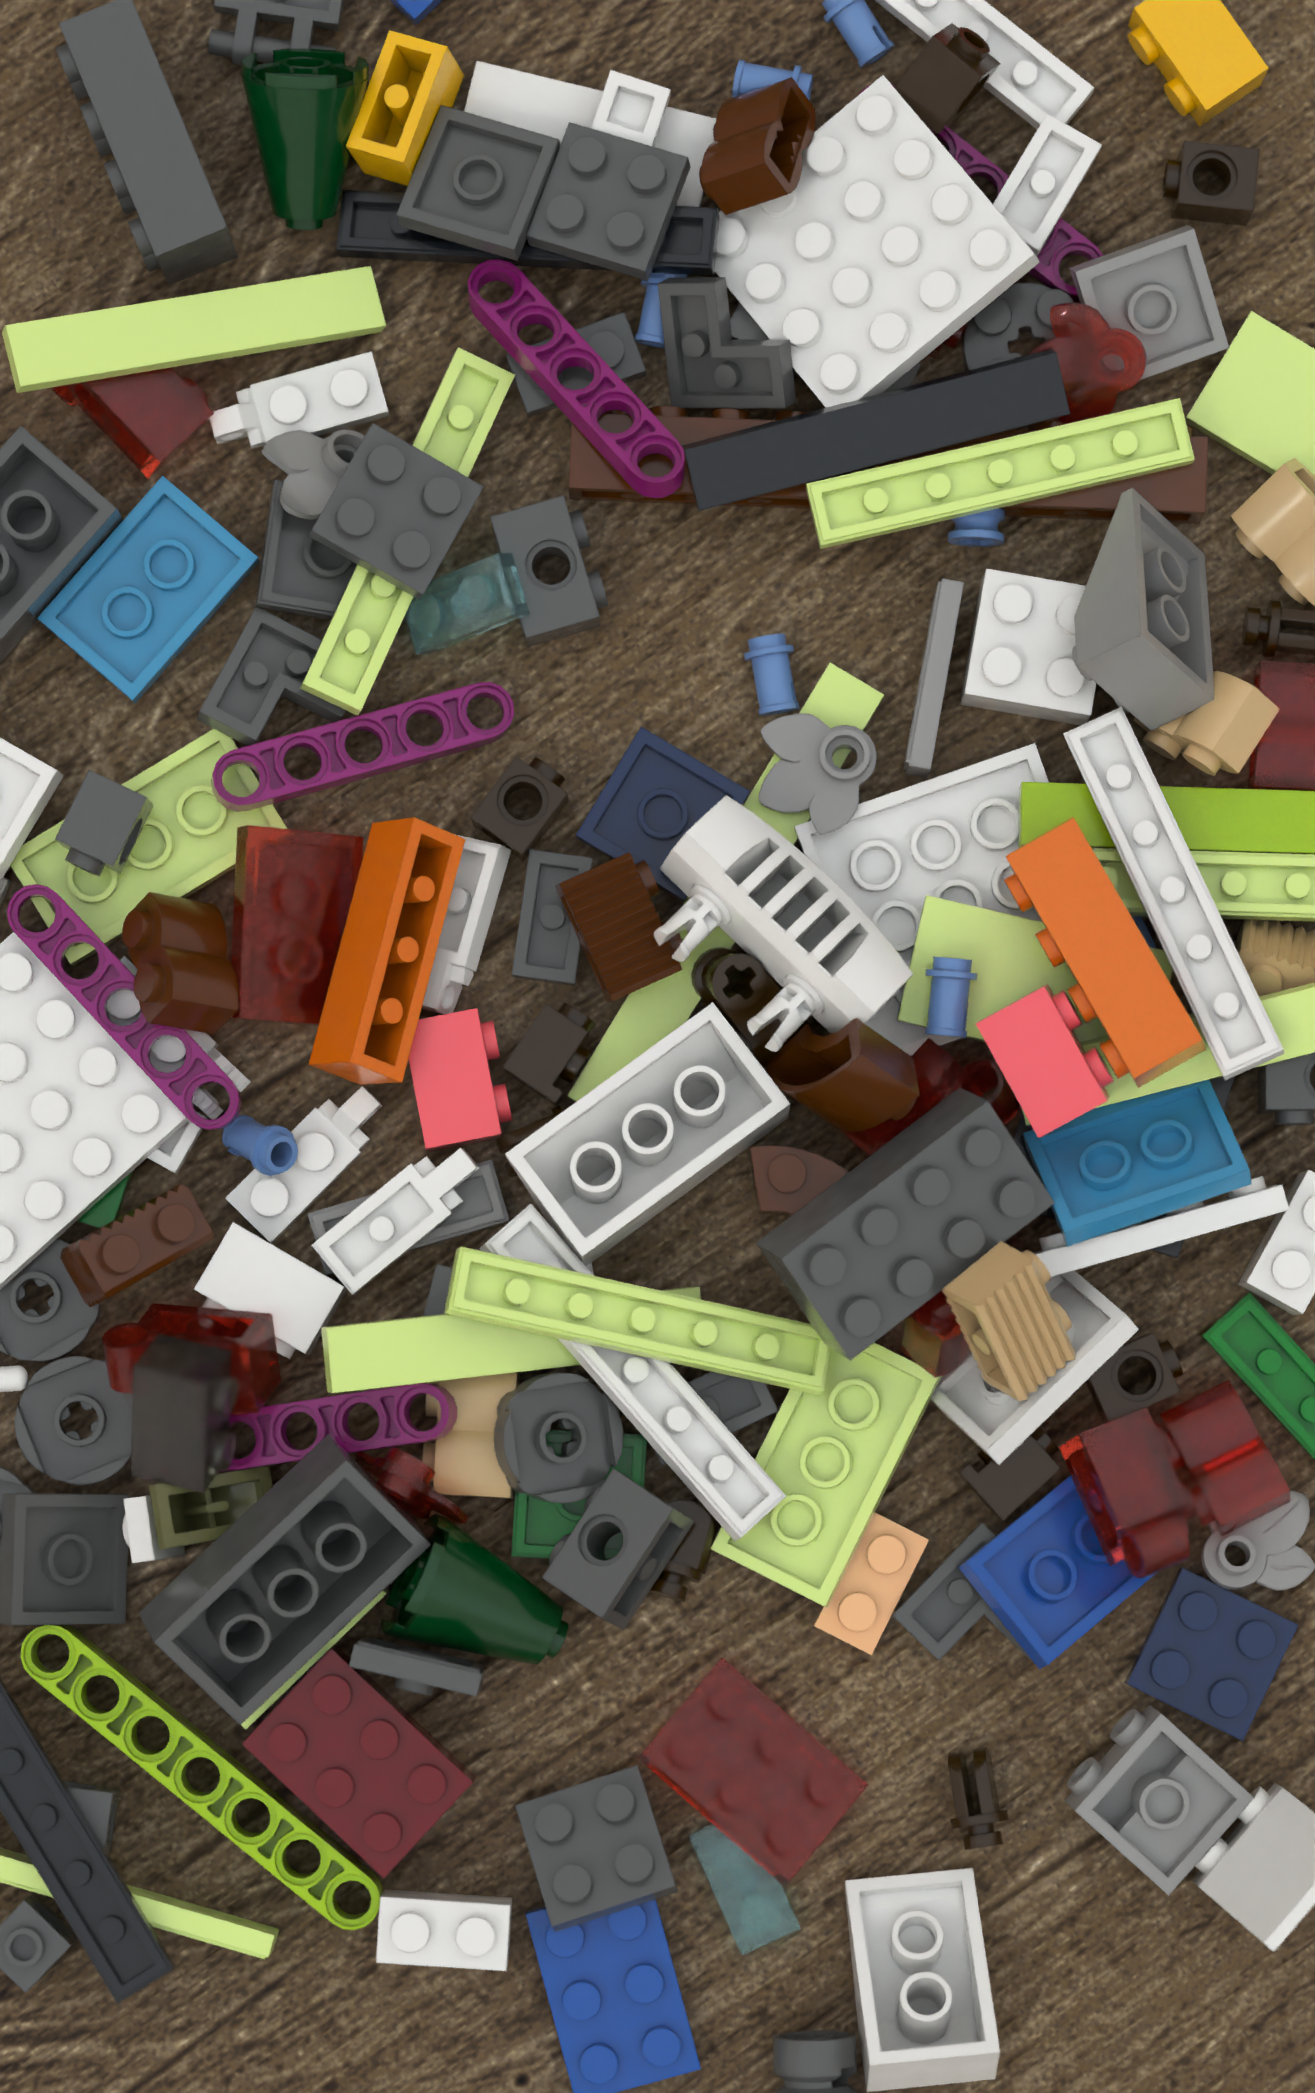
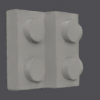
(1156, 1797)

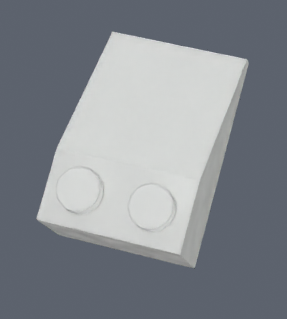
(1265, 1866)
(921, 1980)

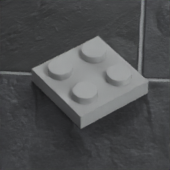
(1159, 296)

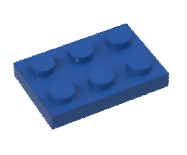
(1049, 1575)
(615, 1999)

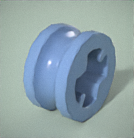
(978, 529)

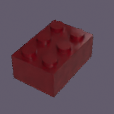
(359, 1761)

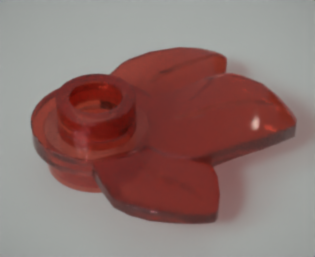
(1080, 347)
(408, 1484)

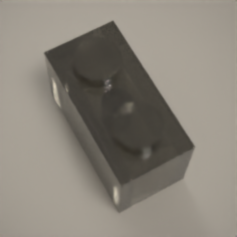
(182, 1413)

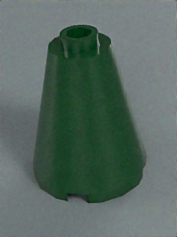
(301, 124)
(472, 1602)

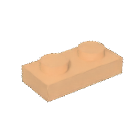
(872, 1584)

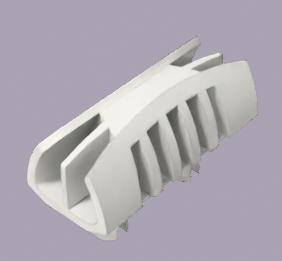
(783, 916)

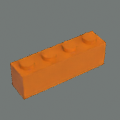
(387, 951)
(1105, 954)

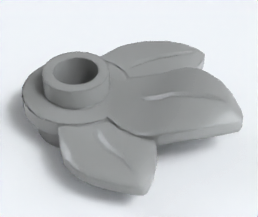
(312, 467)
(806, 771)
(1268, 1548)

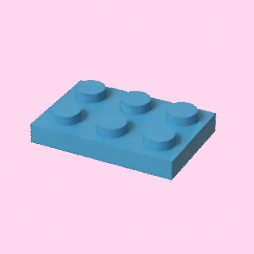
(148, 589)
(1137, 1160)

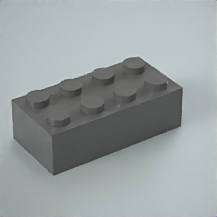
(142, 127)
(46, 531)
(905, 1222)
(283, 1579)

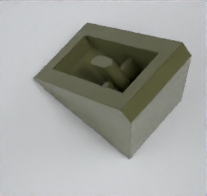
(198, 1517)

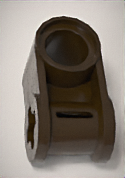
(747, 997)

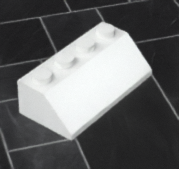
(648, 1134)

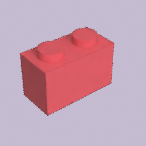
(1045, 1059)
(455, 1080)

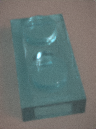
(466, 604)
(745, 1891)

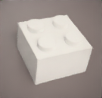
(1024, 650)

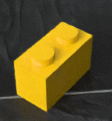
(1198, 53)
(401, 106)

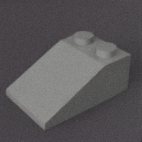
(1146, 617)

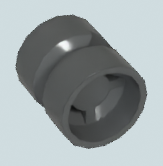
(815, 2061)

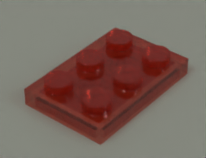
(289, 919)
(752, 1771)

